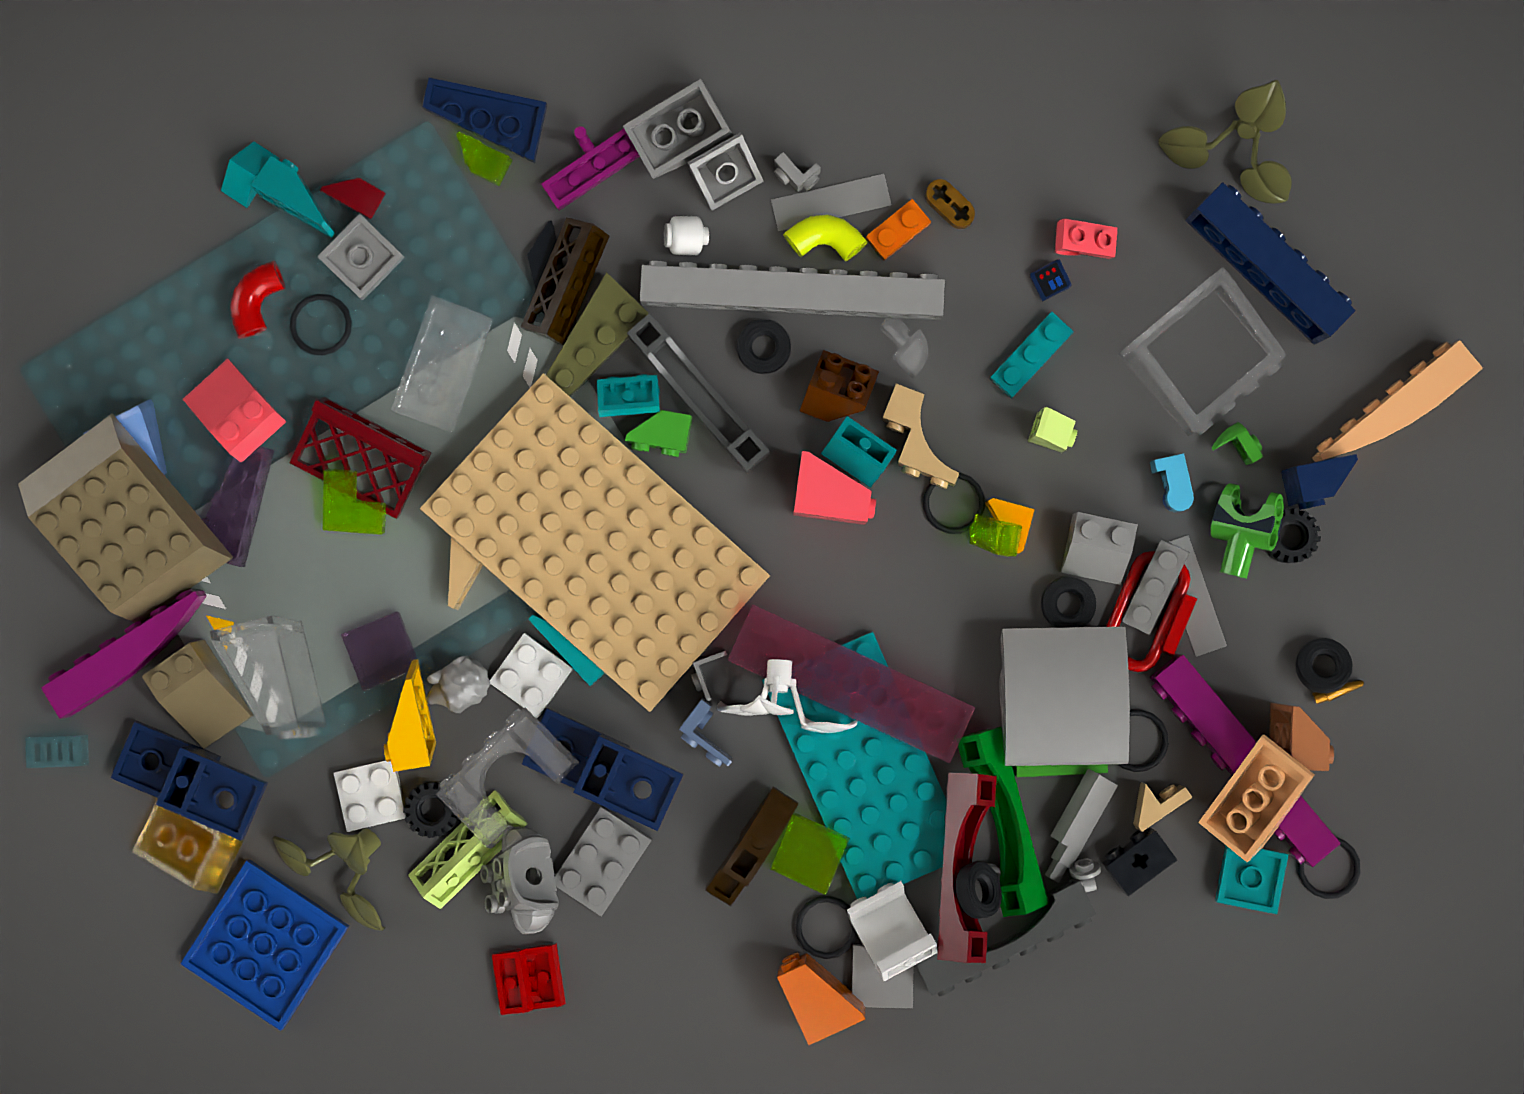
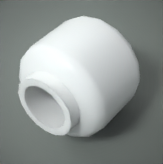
(685, 235)

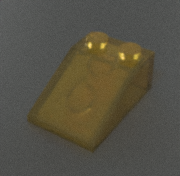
(187, 849)

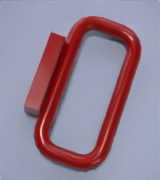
(1173, 621)

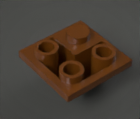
(838, 388)

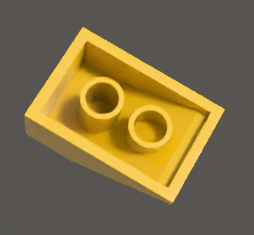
(412, 733)

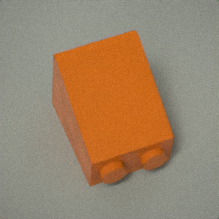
(818, 998)

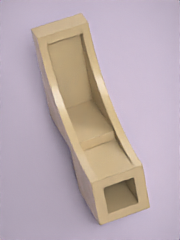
(916, 457)

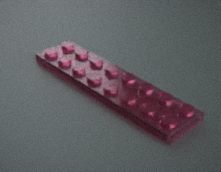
(854, 684)

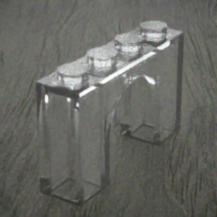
(466, 790)

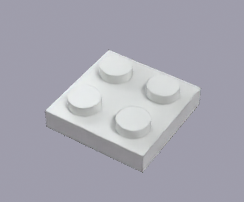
(531, 675)
(370, 795)

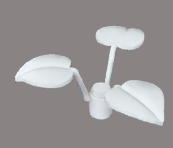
(778, 681)

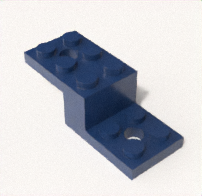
(611, 770)
(189, 780)

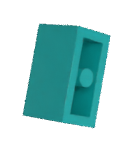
(858, 452)

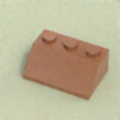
(1300, 737)

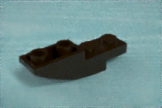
(752, 846)

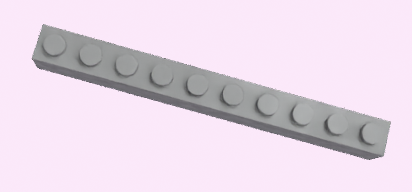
(792, 291)

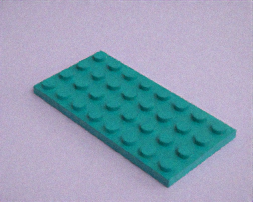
(870, 791)

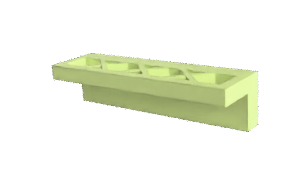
(468, 858)

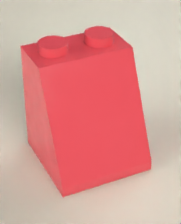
(830, 493)

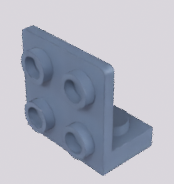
(699, 718)

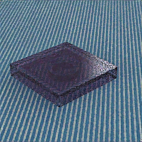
(380, 650)

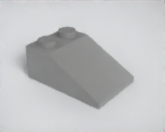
(678, 129)

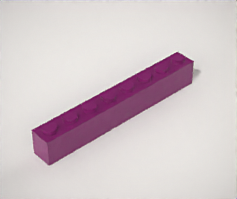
(1230, 744)

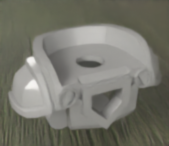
(532, 903)

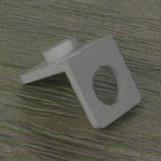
(698, 678)

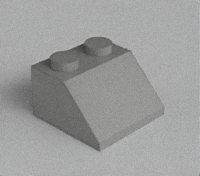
(1098, 548)

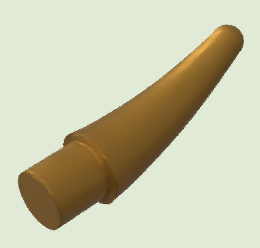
(1348, 687)

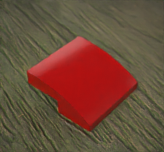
(528, 979)

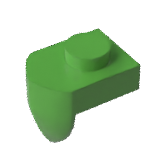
(1246, 444)

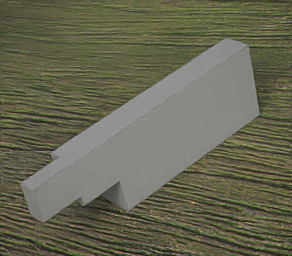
(1079, 821)

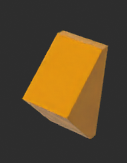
(1012, 513)

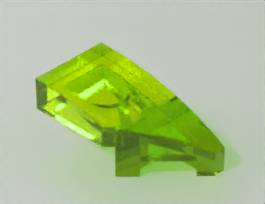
(484, 160)

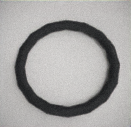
(338, 345)
(953, 530)
(1161, 755)
(1332, 895)
(801, 939)

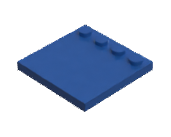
(264, 944)

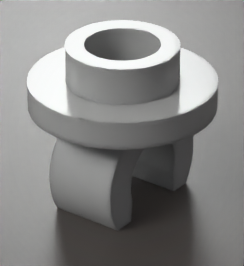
(1085, 871)

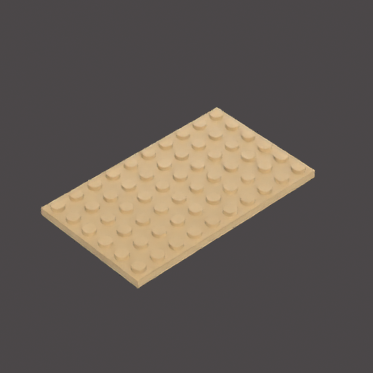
(595, 542)

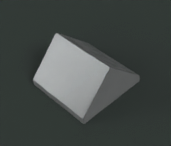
(725, 171)

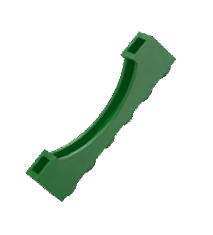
(1019, 869)

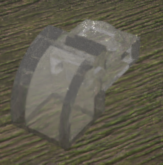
(912, 350)

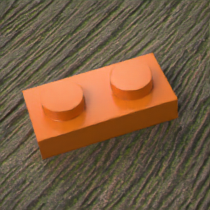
(898, 229)

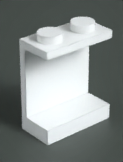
(891, 930)

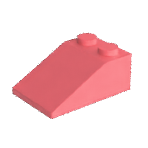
(234, 411)

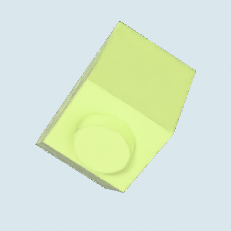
(1053, 430)

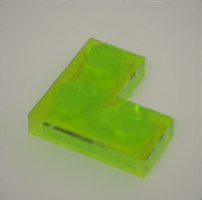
(342, 510)

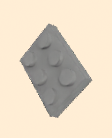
(601, 861)

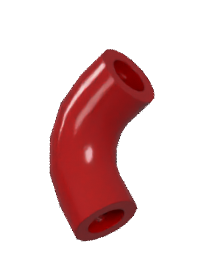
(248, 298)

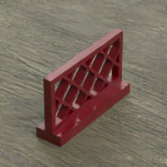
(369, 433)

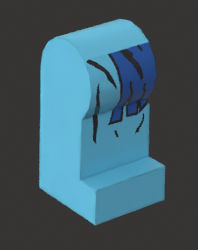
(1176, 482)

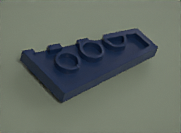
(495, 116)

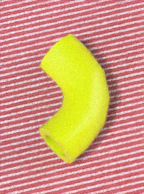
(828, 231)

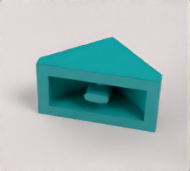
(243, 170)

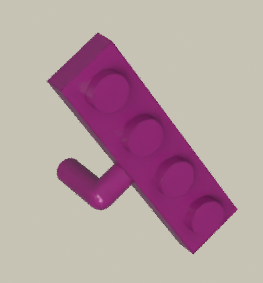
(591, 168)

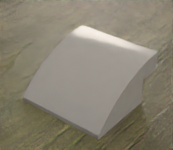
(1064, 696)

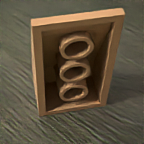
(1256, 798)

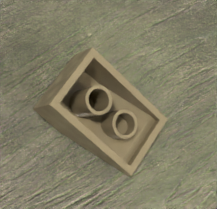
(198, 693)

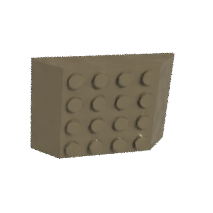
(120, 522)

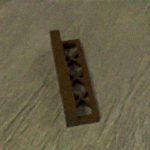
(571, 280)

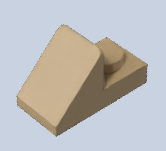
(1151, 810)

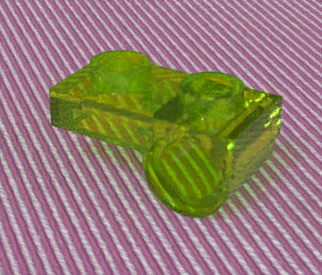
(995, 535)

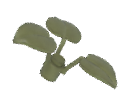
(1257, 110)
(355, 853)

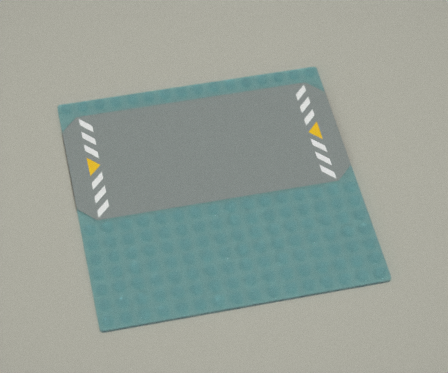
(294, 568)

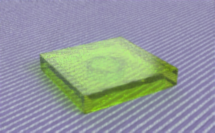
(810, 853)

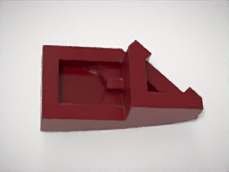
(356, 195)

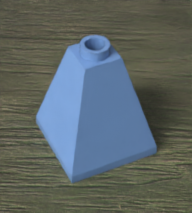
(143, 427)

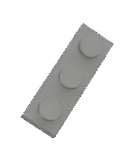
(1155, 586)

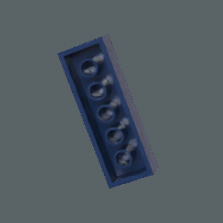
(1270, 264)

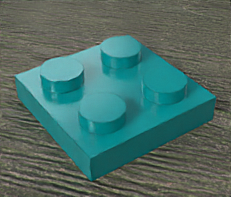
(1252, 883)

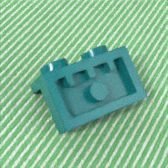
(628, 395)

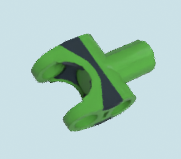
(1243, 531)

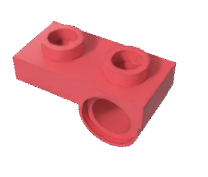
(1085, 238)

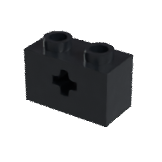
(1154, 860)

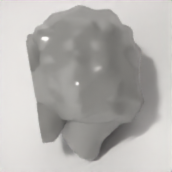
(459, 684)

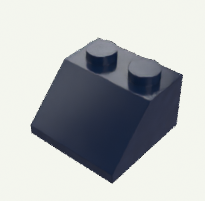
(1314, 482)

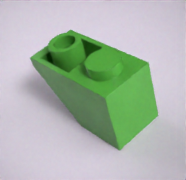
(662, 431)

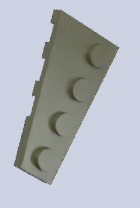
(596, 335)

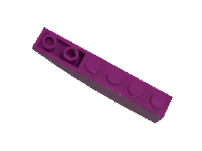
(119, 658)

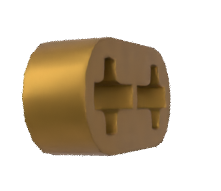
(955, 198)

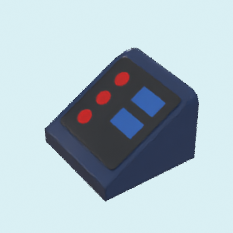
(1050, 280)

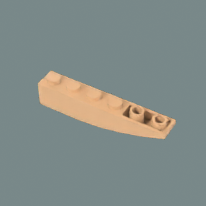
(1406, 400)

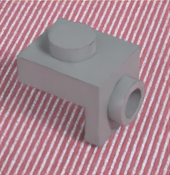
(789, 173)

